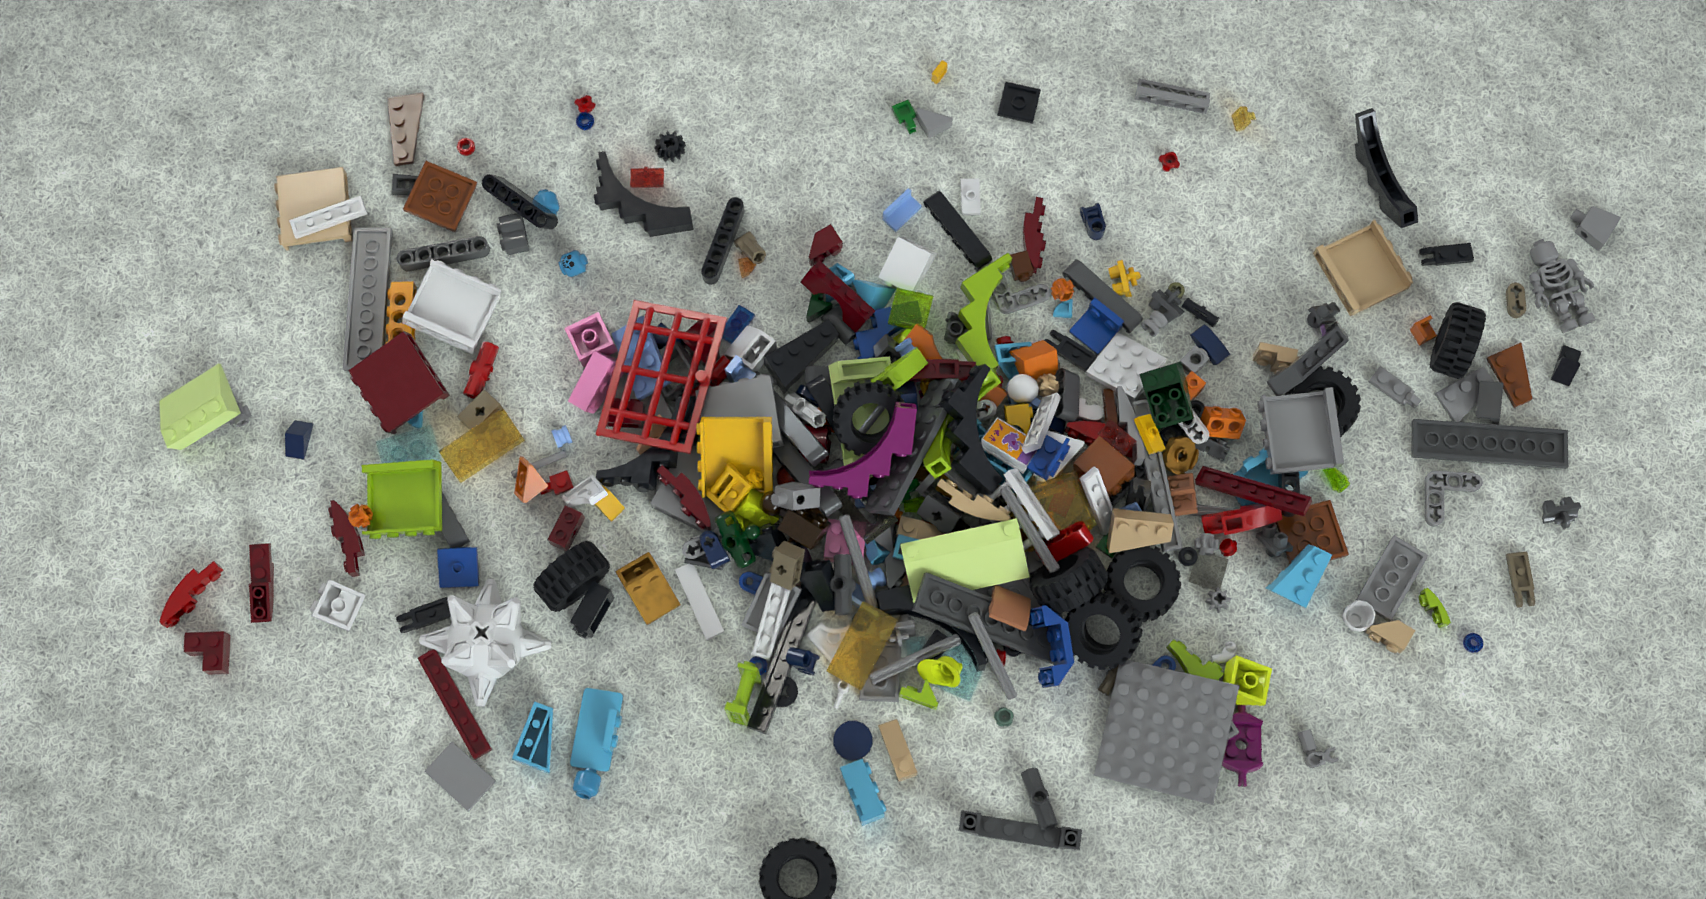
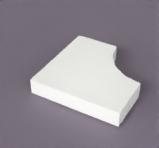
(587, 492)
(827, 639)

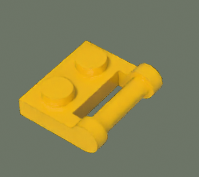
(733, 493)

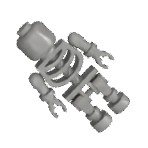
(1545, 255)

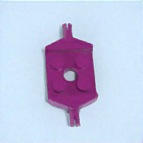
(1248, 759)

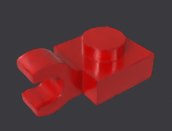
(559, 483)

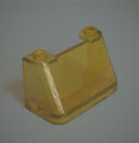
(1063, 502)

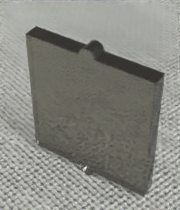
(1208, 571)

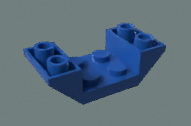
(1061, 648)

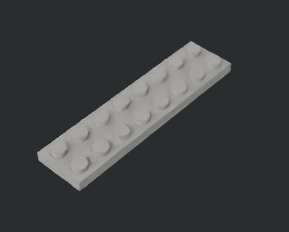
(367, 294)

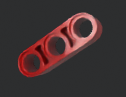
(1069, 541)

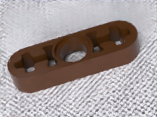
(1109, 405)

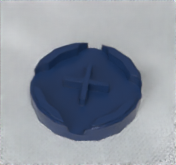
(852, 740)

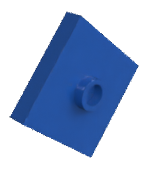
(458, 567)

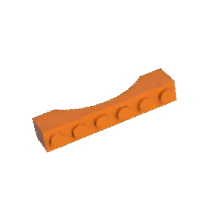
(924, 341)

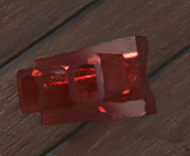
(647, 177)
(1117, 437)

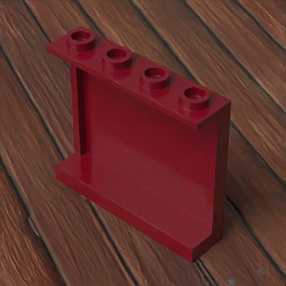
(397, 382)

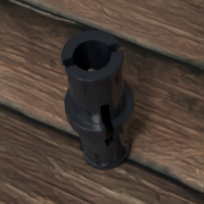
(1211, 319)

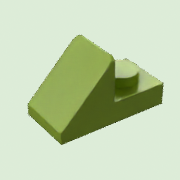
(924, 698)

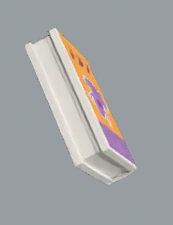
(1006, 443)

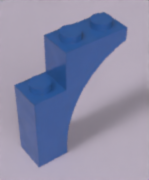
(867, 339)

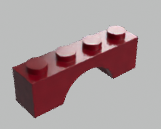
(854, 309)

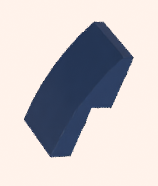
(1207, 340)

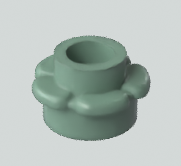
(1004, 722)

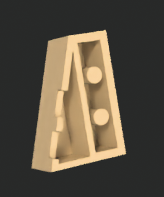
(1138, 529)

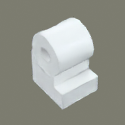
(1089, 413)

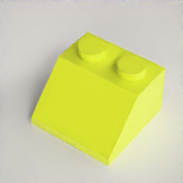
(1251, 678)

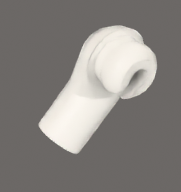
(1228, 652)

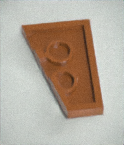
(1512, 371)

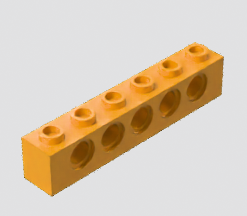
(396, 293)

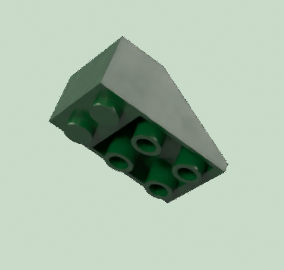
(1167, 395)

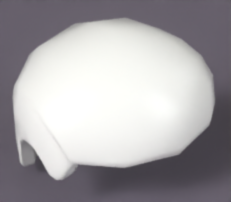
(1022, 388)
(1359, 615)

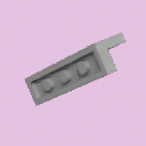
(1172, 98)

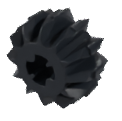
(667, 141)

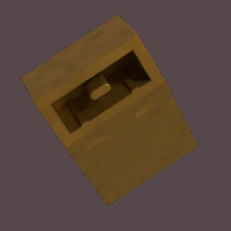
(648, 588)

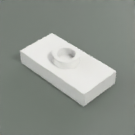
(970, 197)

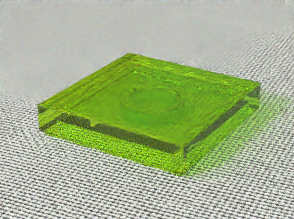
(910, 308)

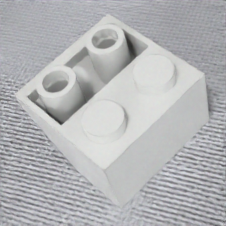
(752, 347)

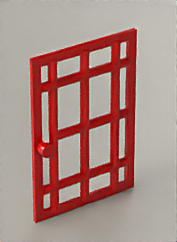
(701, 376)

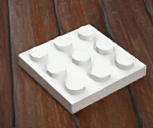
(1122, 363)

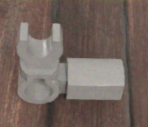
(1314, 759)

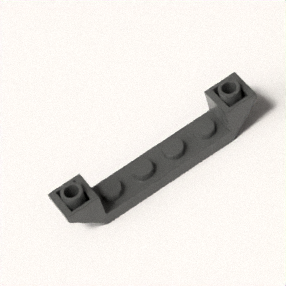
(1309, 360)
(1018, 831)

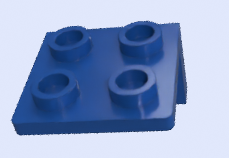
(1097, 326)
(1046, 459)

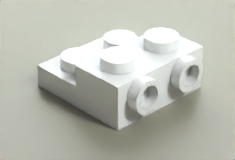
(337, 605)

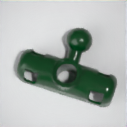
(741, 543)

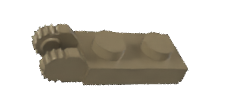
(1521, 577)

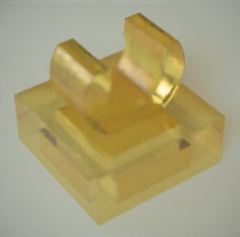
(1242, 118)

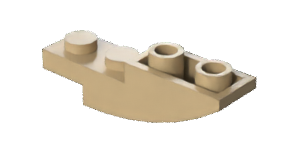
(980, 507)

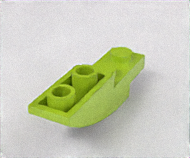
(901, 370)

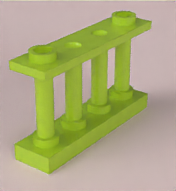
(737, 710)

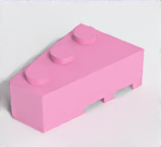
(594, 382)

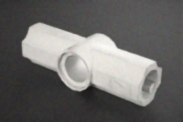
(805, 410)

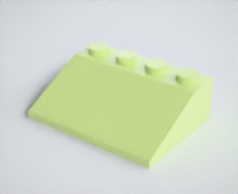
(197, 409)

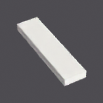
(328, 217)
(1041, 423)
(1098, 499)
(699, 601)
(771, 622)

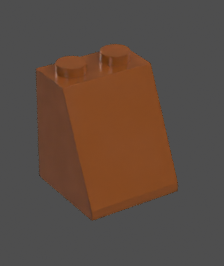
(1111, 464)

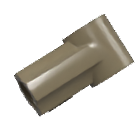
(749, 246)

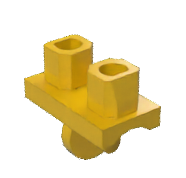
(1119, 271)

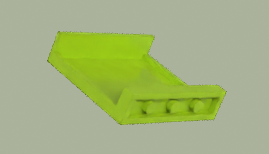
(404, 498)

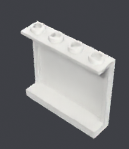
(452, 306)

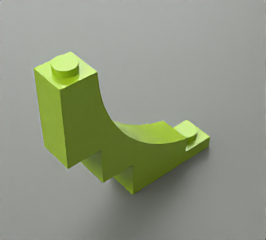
(978, 290)

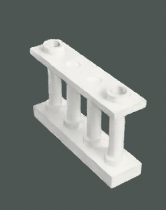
(1028, 499)

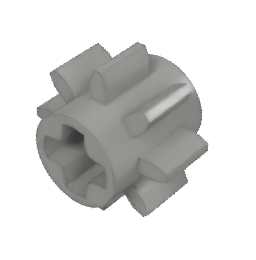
(241, 419)
(1206, 544)
(1214, 603)

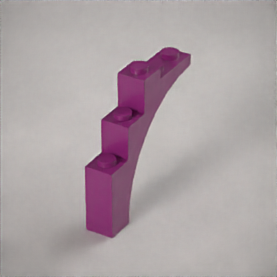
(877, 461)

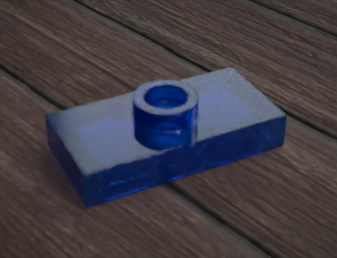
(737, 322)

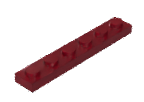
(1253, 491)
(454, 704)

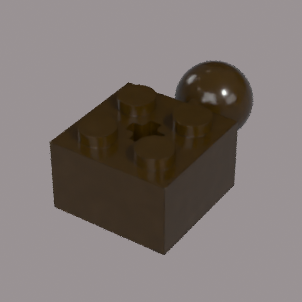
(800, 524)

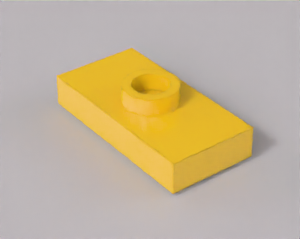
(1149, 434)

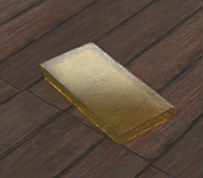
(481, 445)
(862, 645)

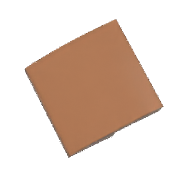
(1183, 494)
(1010, 607)

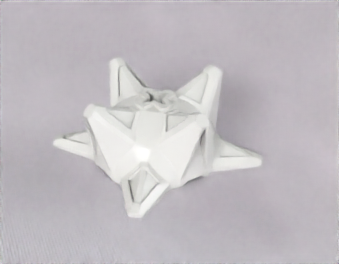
(484, 639)

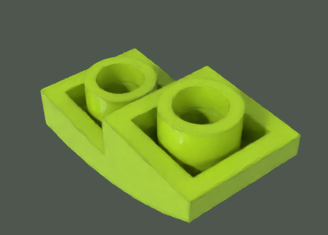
(1431, 602)

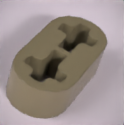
(1520, 300)

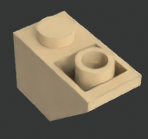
(1393, 634)

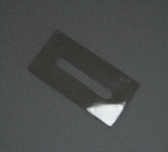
(860, 524)

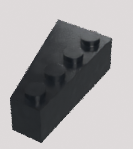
(789, 361)

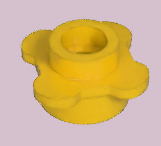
(755, 478)

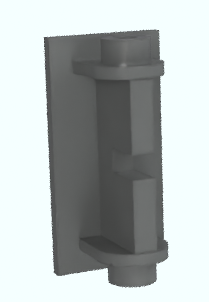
(1216, 446)

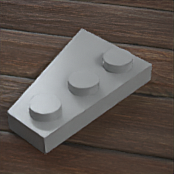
(1463, 394)

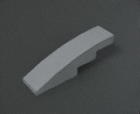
(1125, 420)

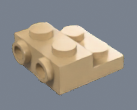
(1277, 356)

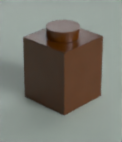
(1021, 266)

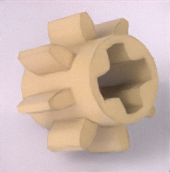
(1047, 385)

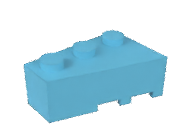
(1301, 576)
(535, 741)
(863, 791)

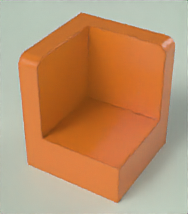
(1423, 331)

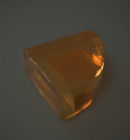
(746, 266)

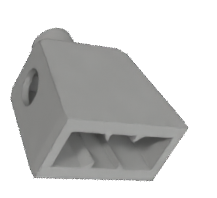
(1595, 226)
(787, 496)

